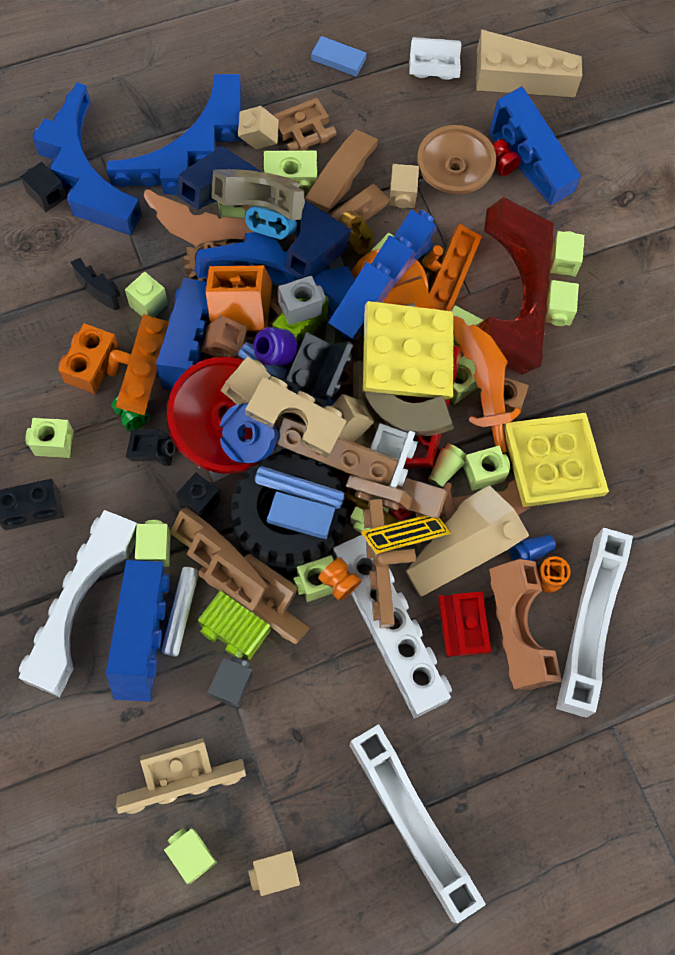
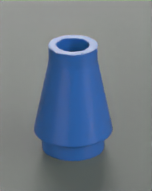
(533, 548)

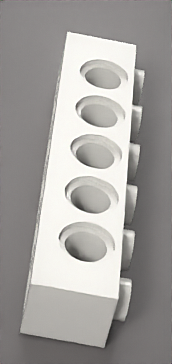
(418, 698)

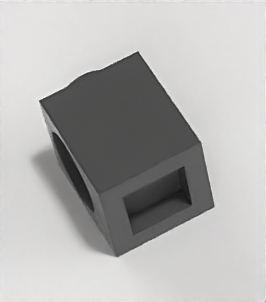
(231, 682)

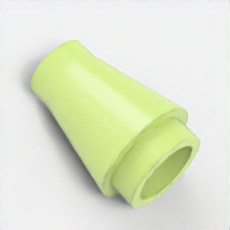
(447, 464)

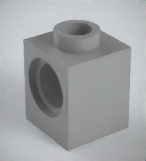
(296, 310)

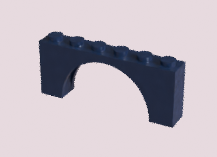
(317, 234)

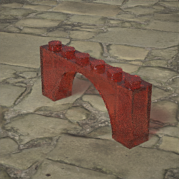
(529, 243)

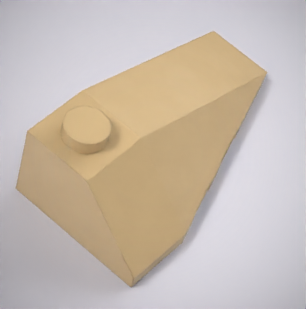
(479, 531)

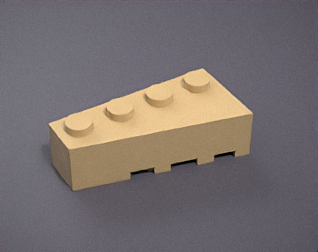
(512, 63)

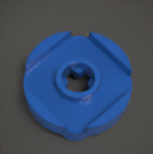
(244, 449)

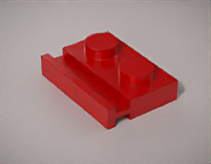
(464, 624)

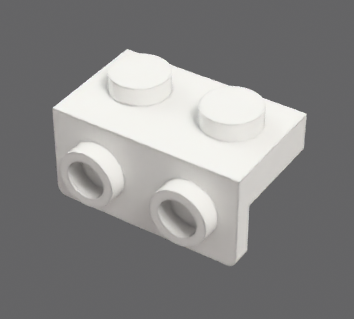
(435, 58)
(396, 445)

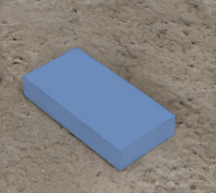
(338, 56)
(301, 515)

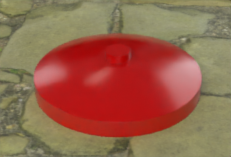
(197, 412)

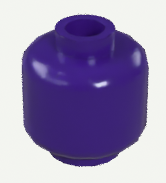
(275, 346)

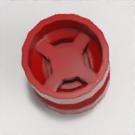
(506, 159)

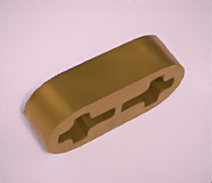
(359, 230)

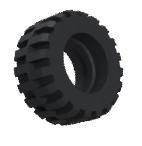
(275, 548)

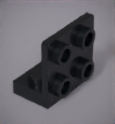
(318, 366)

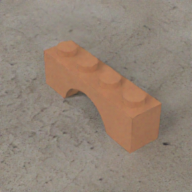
(514, 589)

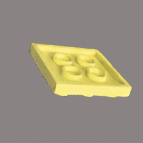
(408, 350)
(555, 459)

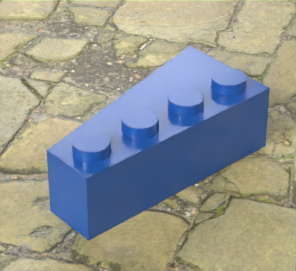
(541, 154)
(184, 333)
(137, 631)

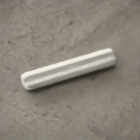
(180, 611)

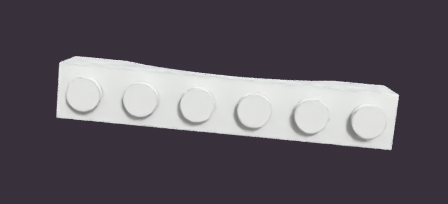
(51, 660)
(584, 662)
(418, 830)

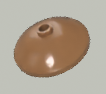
(457, 149)

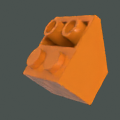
(240, 295)

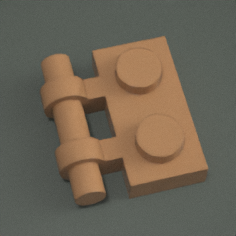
(303, 119)

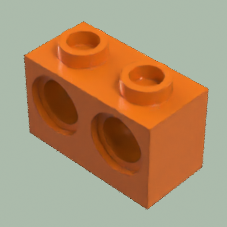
(92, 358)

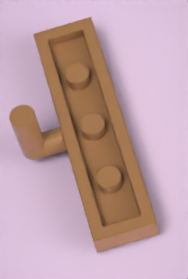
(380, 577)

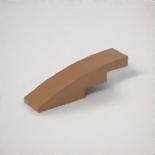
(341, 170)
(220, 558)

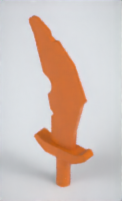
(489, 377)

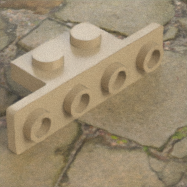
(176, 773)

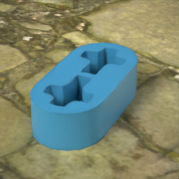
(269, 227)

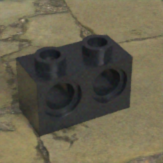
(30, 504)

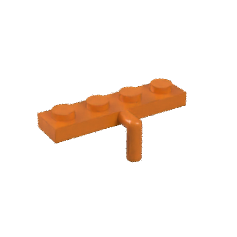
(452, 268)
(141, 365)

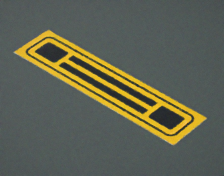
(404, 533)

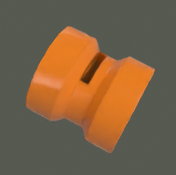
(337, 576)
(549, 579)

